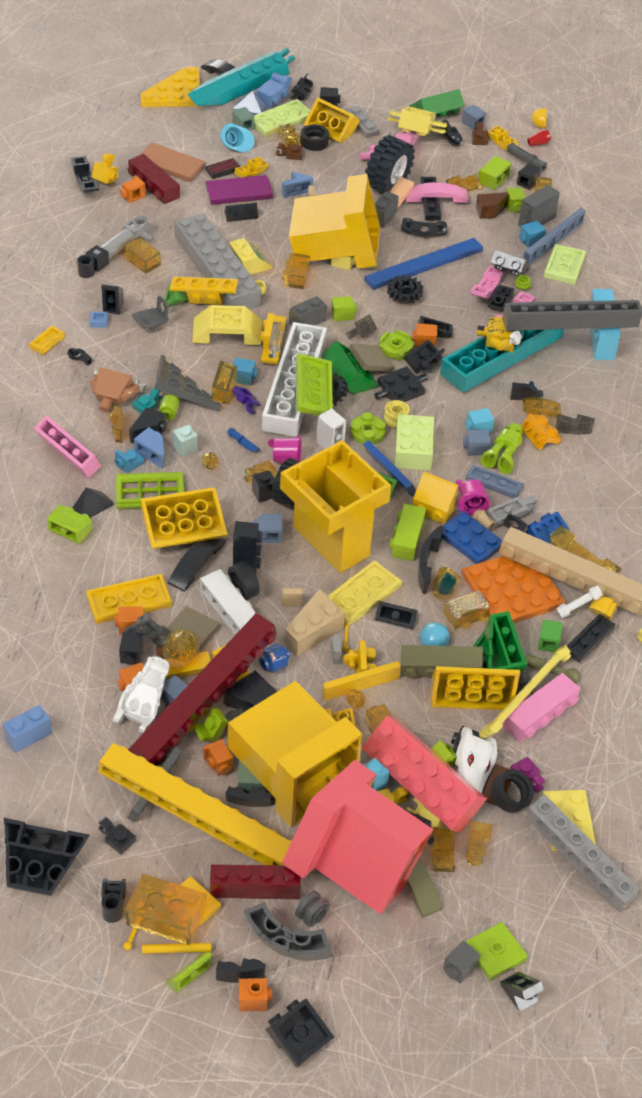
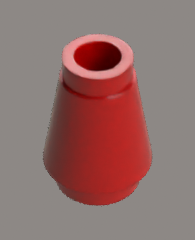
(539, 138)

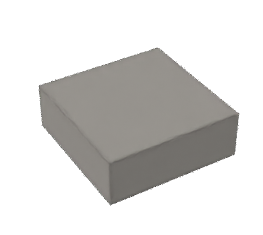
(336, 650)

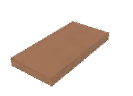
(174, 162)

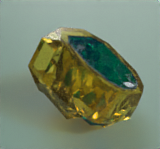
(445, 582)

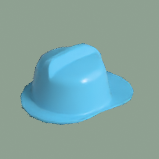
(237, 138)

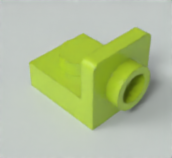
(212, 727)

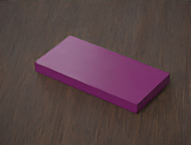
(239, 189)

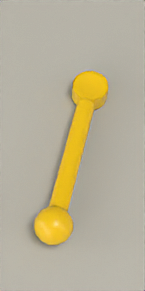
(345, 647)
(127, 945)

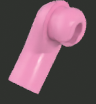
(366, 155)

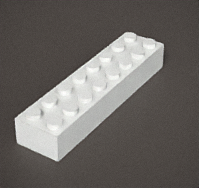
(280, 410)

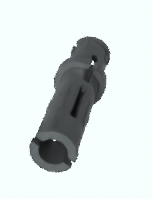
(527, 157)

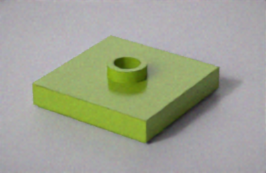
(498, 951)

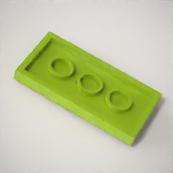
(313, 385)

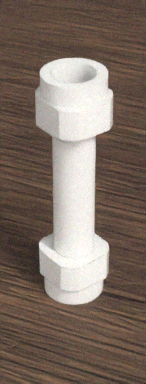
(595, 593)

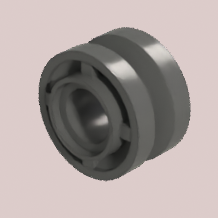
(312, 908)

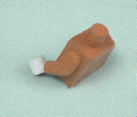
(113, 387)

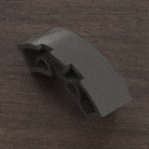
(285, 941)

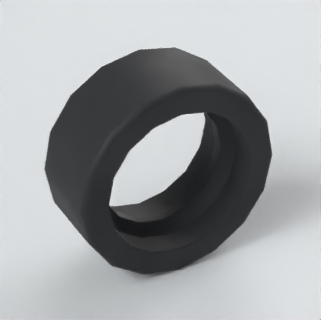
(311, 143)
(245, 579)
(502, 799)

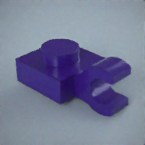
(245, 396)

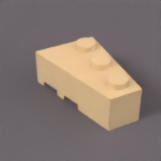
(314, 624)

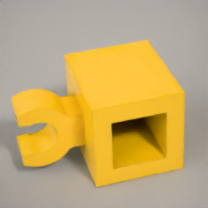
(104, 170)

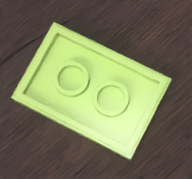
(564, 264)

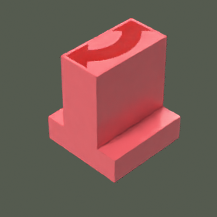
(358, 839)

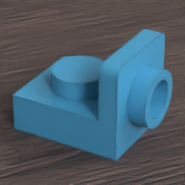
(129, 460)

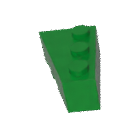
(502, 644)

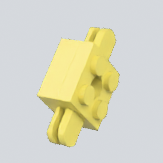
(417, 120)

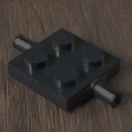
(401, 385)

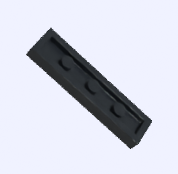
(431, 204)

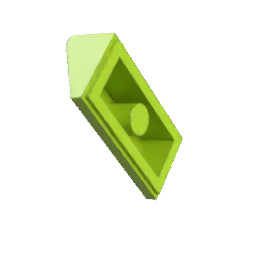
(190, 972)

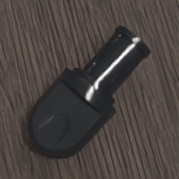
(452, 134)

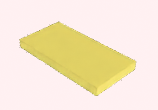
(364, 591)

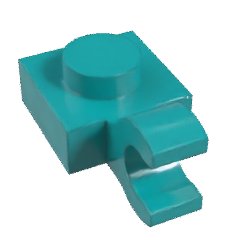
(147, 401)

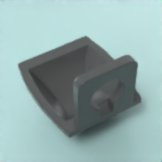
(152, 317)

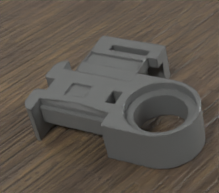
(148, 626)

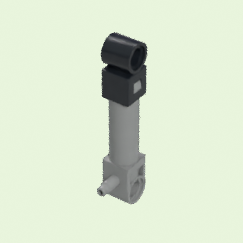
(99, 256)

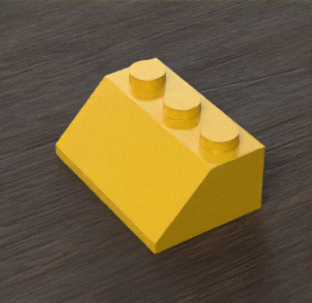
(337, 121)

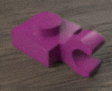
(531, 771)

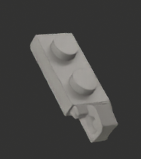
(516, 506)

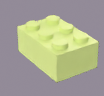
(414, 442)

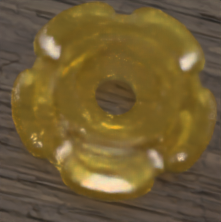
(209, 460)
(355, 699)

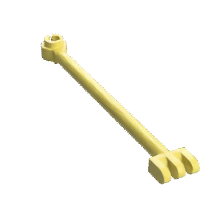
(561, 654)

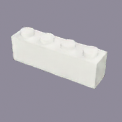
(226, 600)

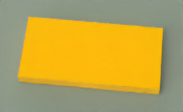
(146, 592)

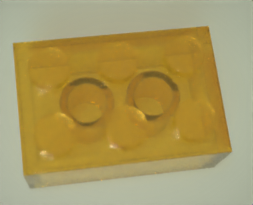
(165, 909)

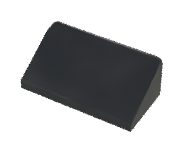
(396, 615)

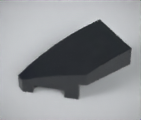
(522, 390)

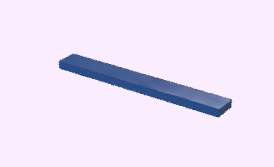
(424, 263)

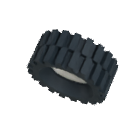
(389, 163)

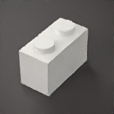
(330, 428)

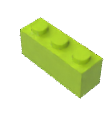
(407, 532)

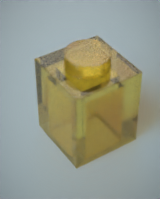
(375, 716)

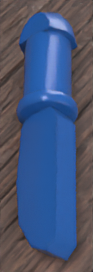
(242, 440)

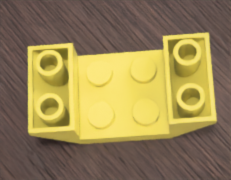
(227, 320)

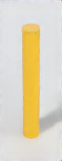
(175, 948)

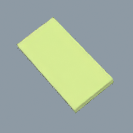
(291, 112)

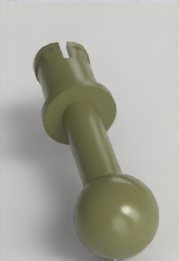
(537, 663)

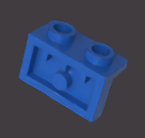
(546, 526)

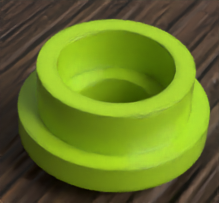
(523, 282)

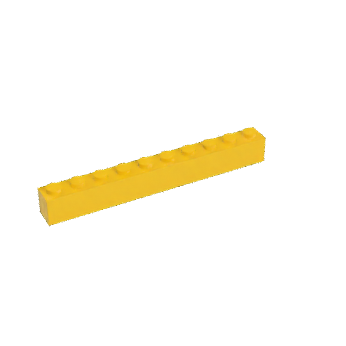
(193, 806)

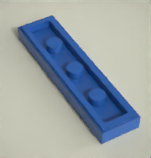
(389, 468)

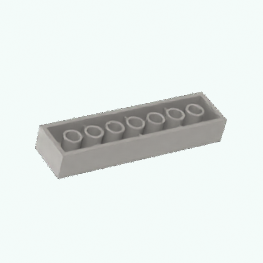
(216, 259)

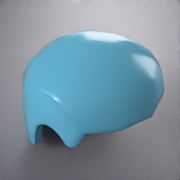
(435, 635)

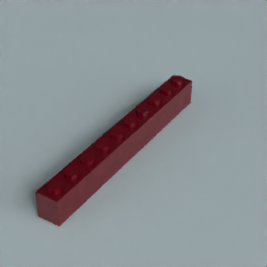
(205, 690)

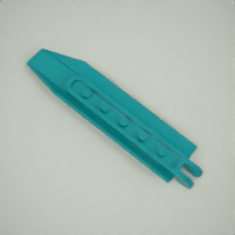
(241, 79)

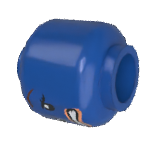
(274, 658)

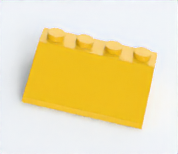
(183, 518)
(473, 688)

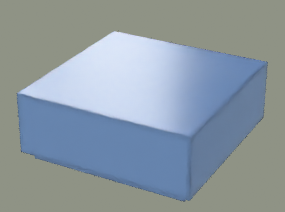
(99, 319)

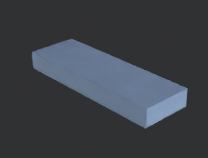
(495, 482)

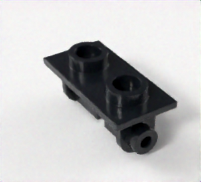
(302, 88)
(241, 212)

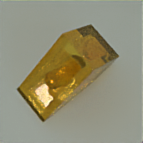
(224, 383)

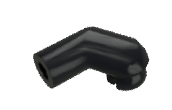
(79, 354)

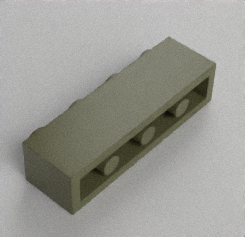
(423, 659)

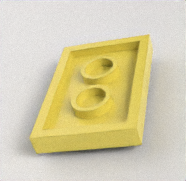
(575, 807)

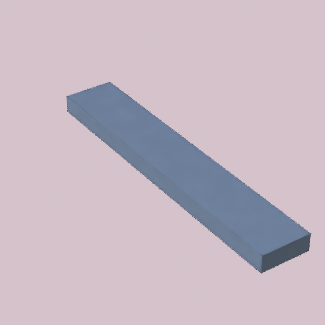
(554, 236)

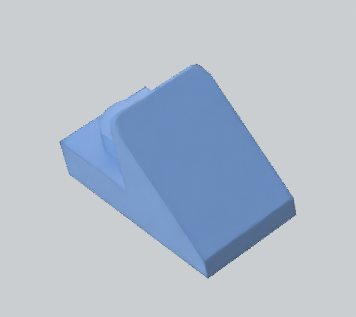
(297, 185)

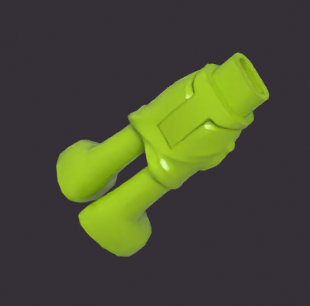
(508, 439)

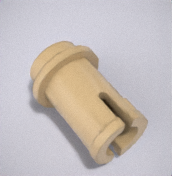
(481, 517)

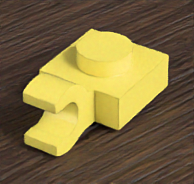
(424, 812)

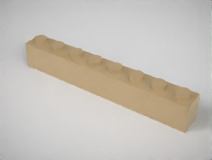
(571, 569)

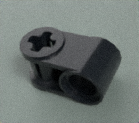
(113, 896)

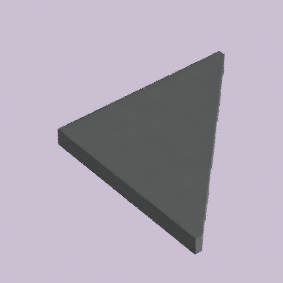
(174, 383)

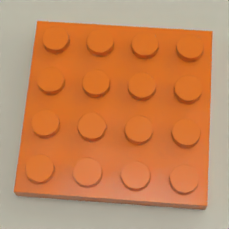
(513, 588)

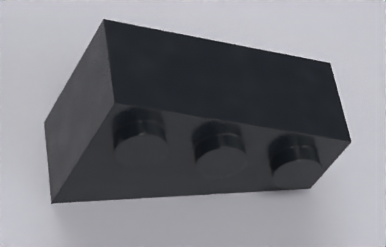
(247, 544)

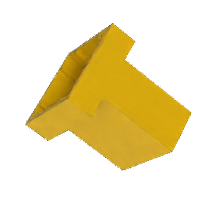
(337, 224)
(336, 503)
(293, 747)

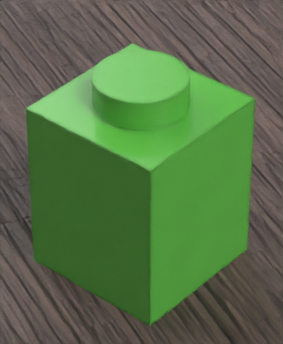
(550, 635)

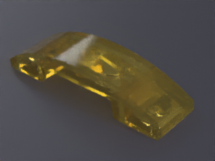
(566, 540)

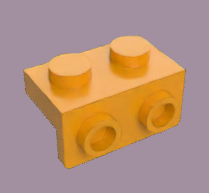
(540, 431)

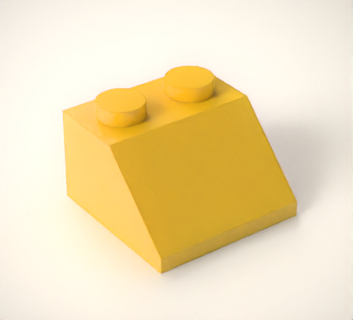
(437, 497)

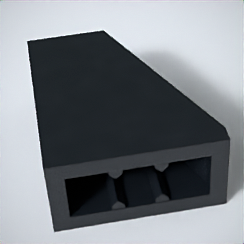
(248, 692)

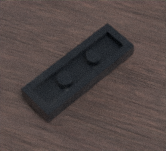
(590, 637)

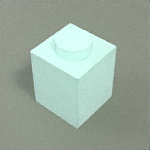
(185, 441)

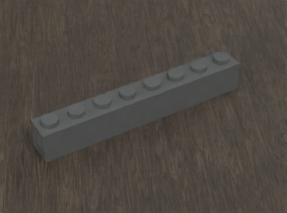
(572, 315)

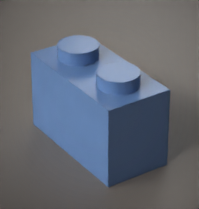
(27, 728)

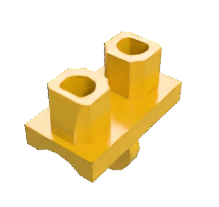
(358, 658)

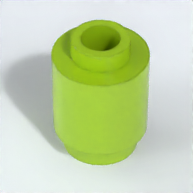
(169, 406)

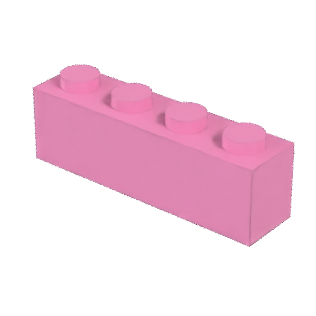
(67, 447)
(542, 707)

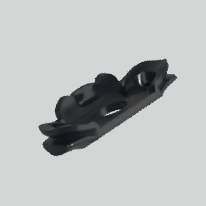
(413, 227)

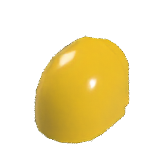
(539, 118)
(604, 606)

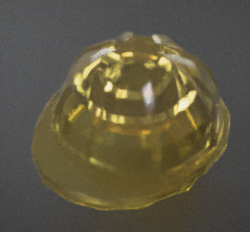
(180, 648)

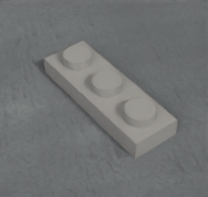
(365, 125)

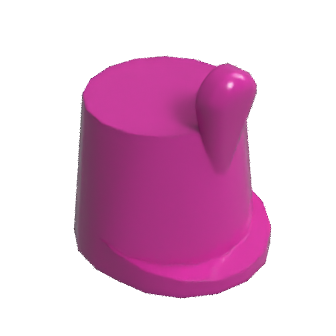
(286, 448)
(472, 496)

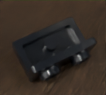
(422, 357)

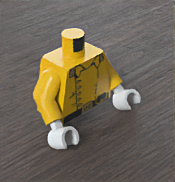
(497, 335)

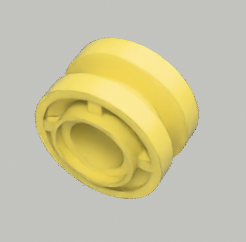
(392, 410)

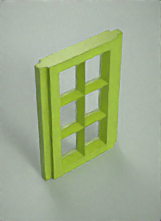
(145, 478)

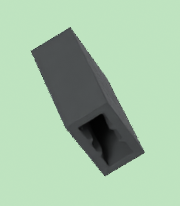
(539, 206)

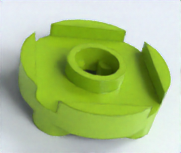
(389, 347)
(367, 421)

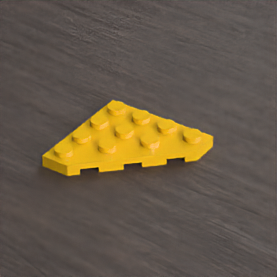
(173, 90)

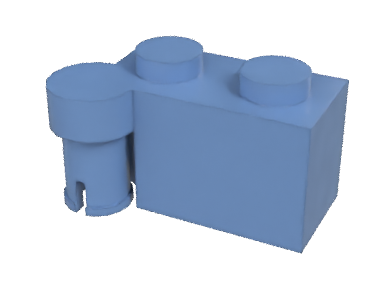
(274, 90)

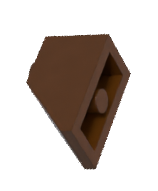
(491, 204)

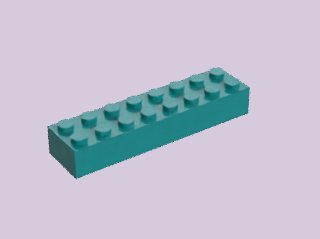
(478, 363)

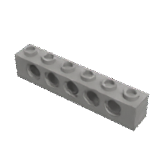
(582, 853)

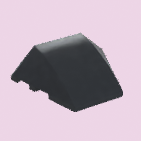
(39, 856)

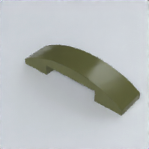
(423, 890)

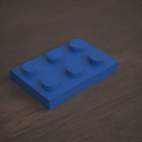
(471, 538)

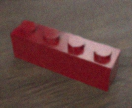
(155, 179)
(254, 882)

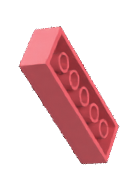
(424, 774)

